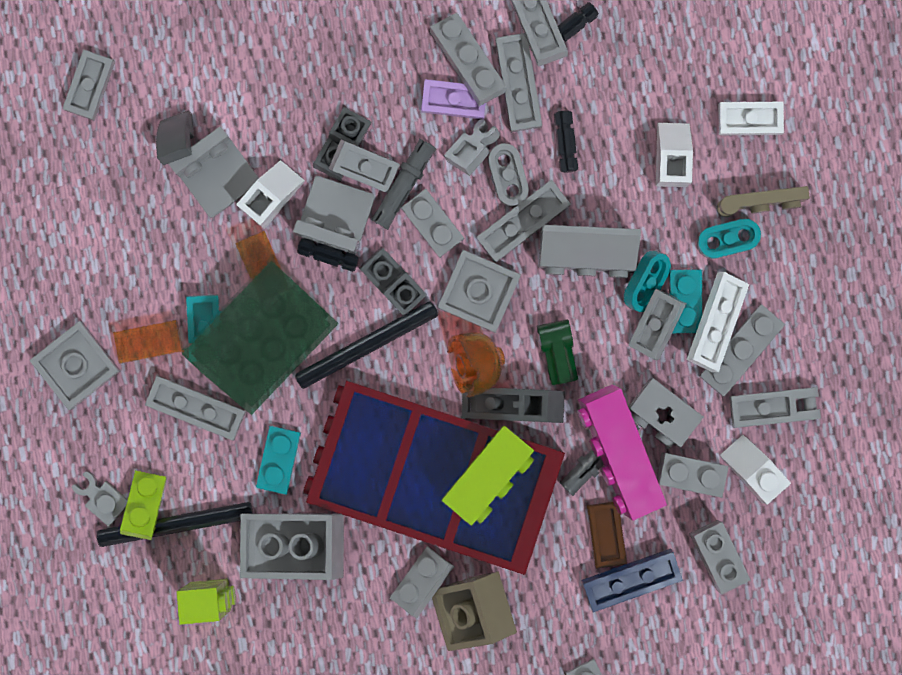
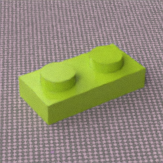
(143, 505)

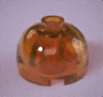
(476, 362)

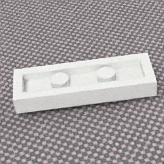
(718, 322)

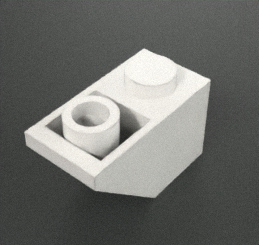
(674, 155)
(270, 193)

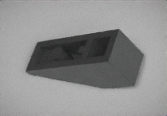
(515, 405)

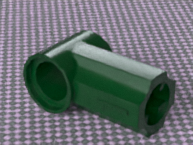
(557, 345)

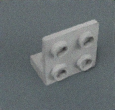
(215, 172)
(335, 215)

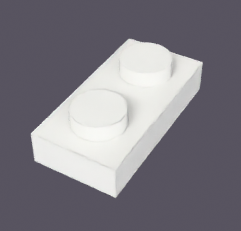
(751, 118)

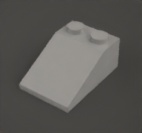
(292, 546)

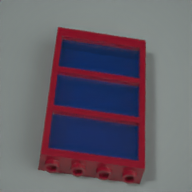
(397, 461)

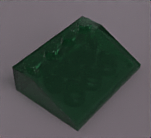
(259, 337)

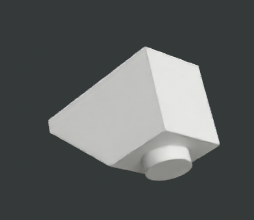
(755, 470)

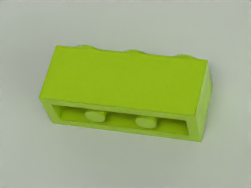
(489, 476)
(205, 601)

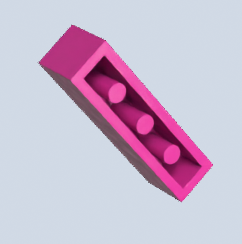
(622, 452)

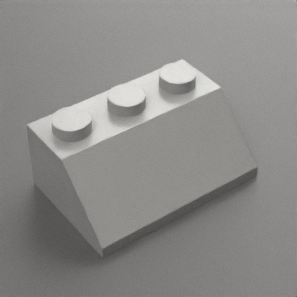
(588, 250)

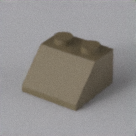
(474, 612)

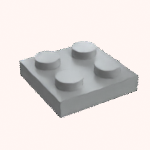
(479, 291)
(75, 365)

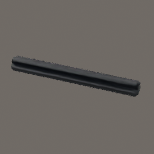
(366, 345)
(180, 523)

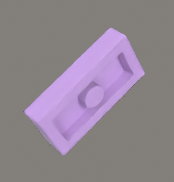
(450, 100)

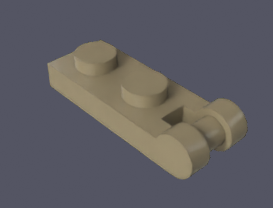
(760, 201)

